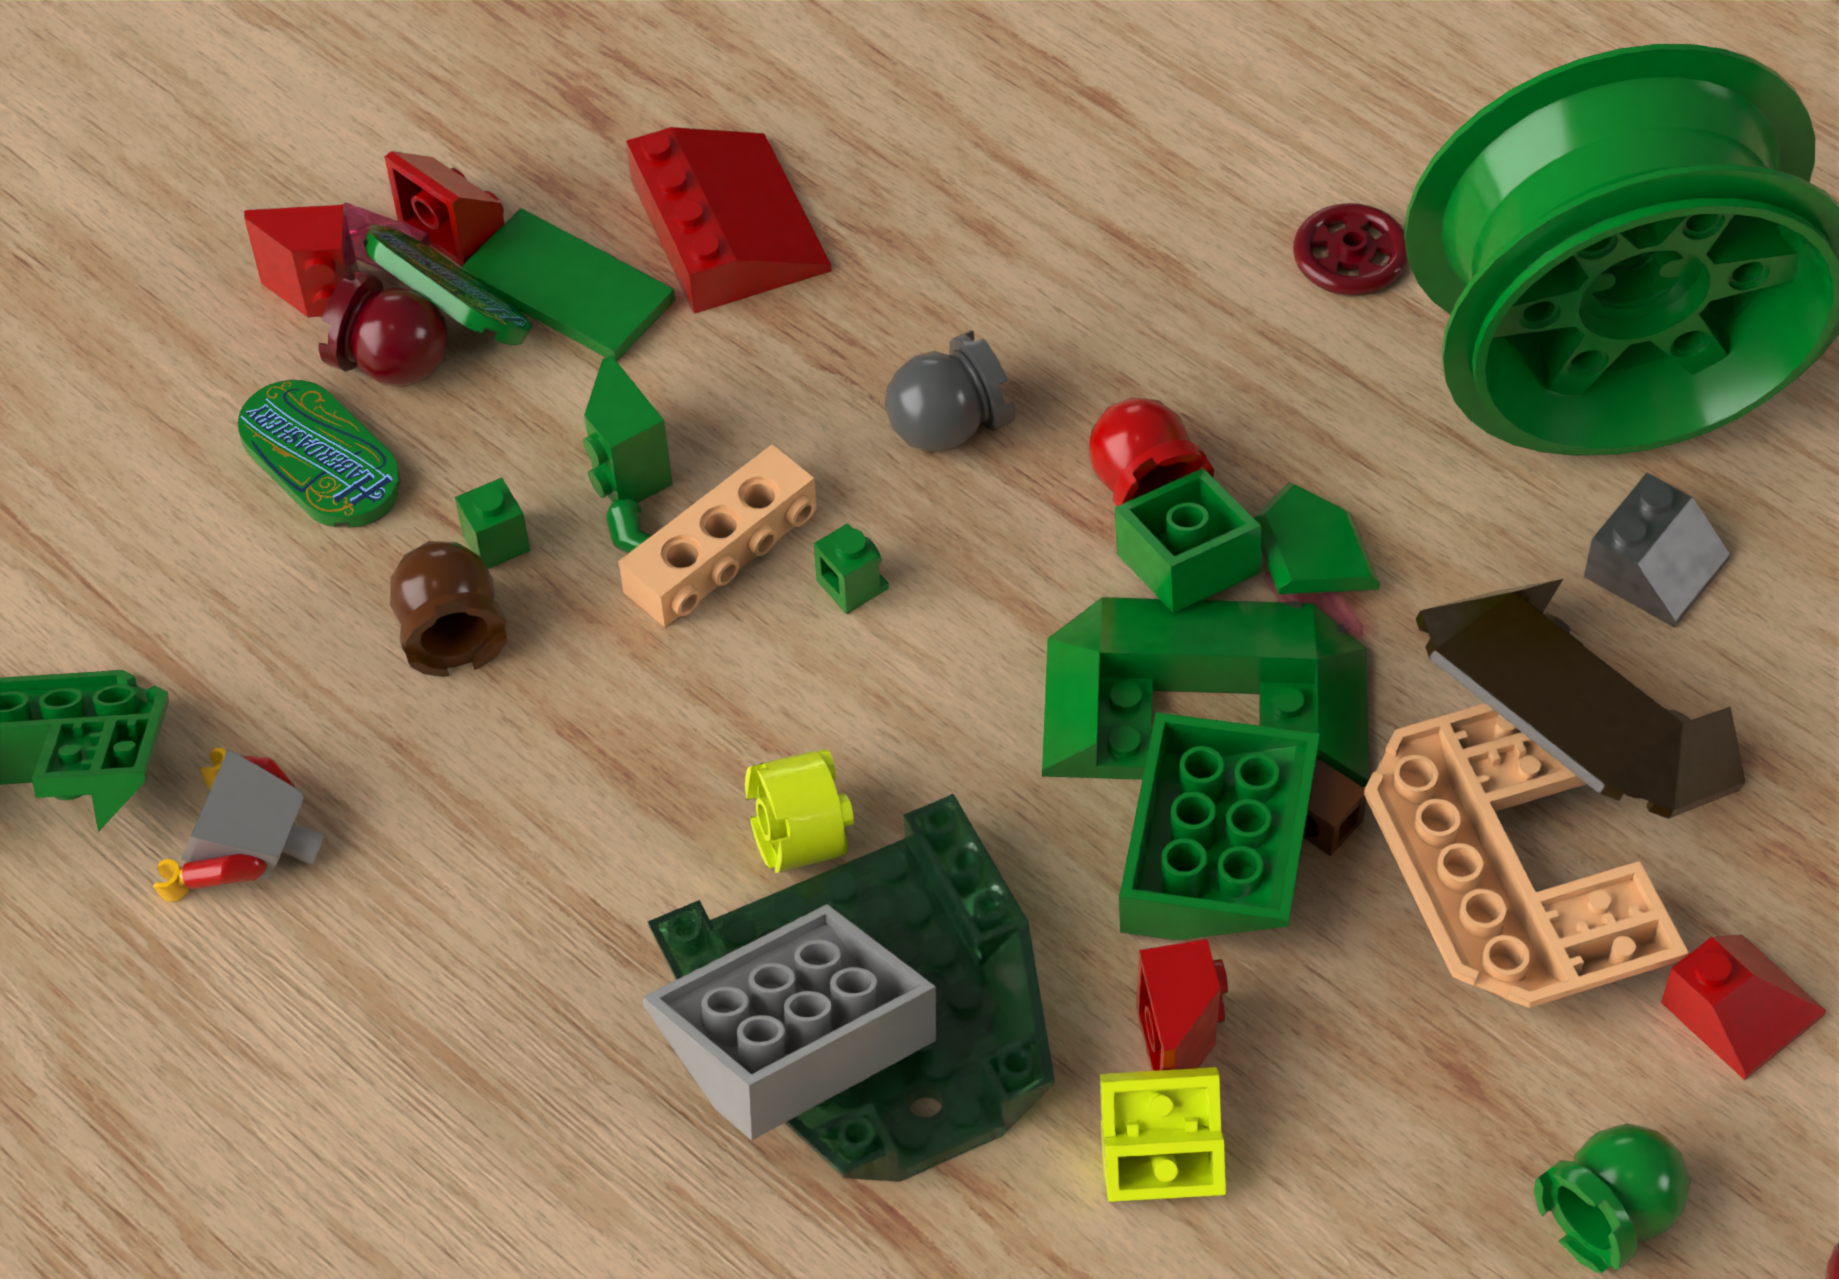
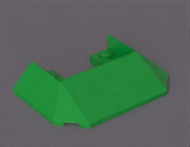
(1126, 648)
(80, 735)

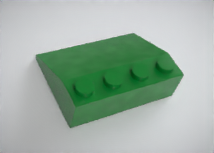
(1217, 828)

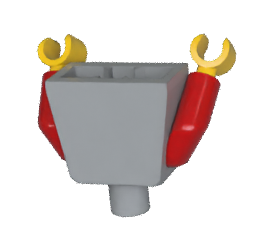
(240, 827)

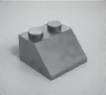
(1656, 551)

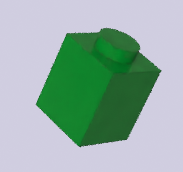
(493, 523)

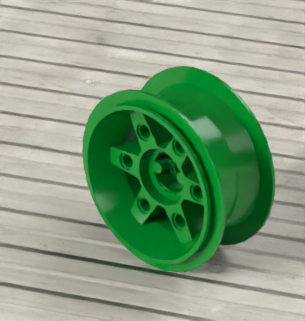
(1628, 250)

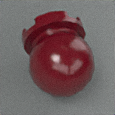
(385, 333)

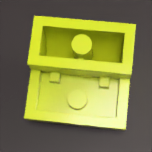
(1162, 1134)

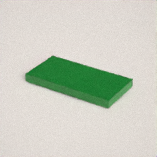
(569, 284)

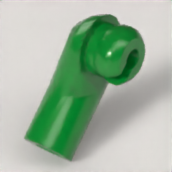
(625, 525)

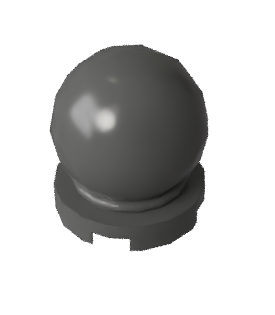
(943, 397)

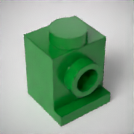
(855, 562)

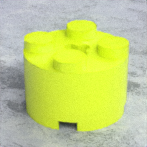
(798, 810)

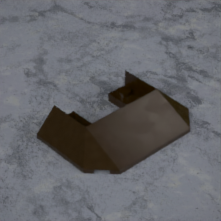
(1580, 705)

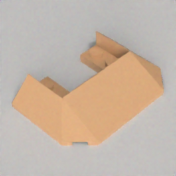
(1493, 929)

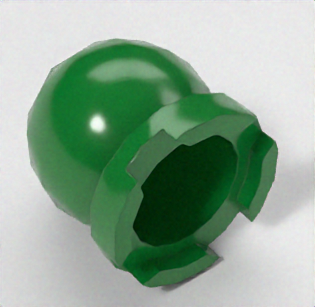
(1614, 1194)

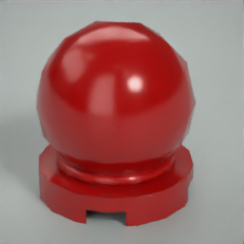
(1142, 448)

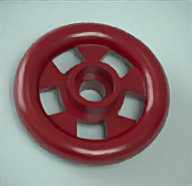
(1356, 218)

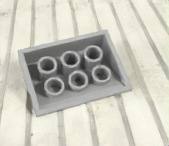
(794, 1019)

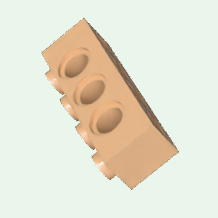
(718, 536)

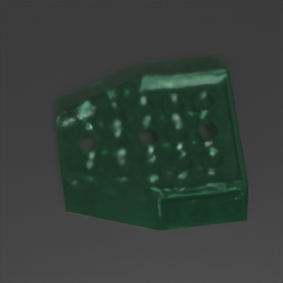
(958, 926)

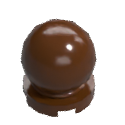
(446, 608)

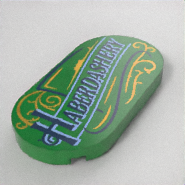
(445, 284)
(319, 453)

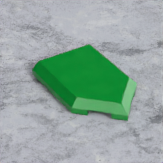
(1313, 545)

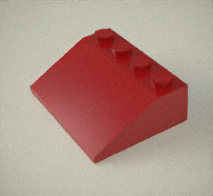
(723, 213)

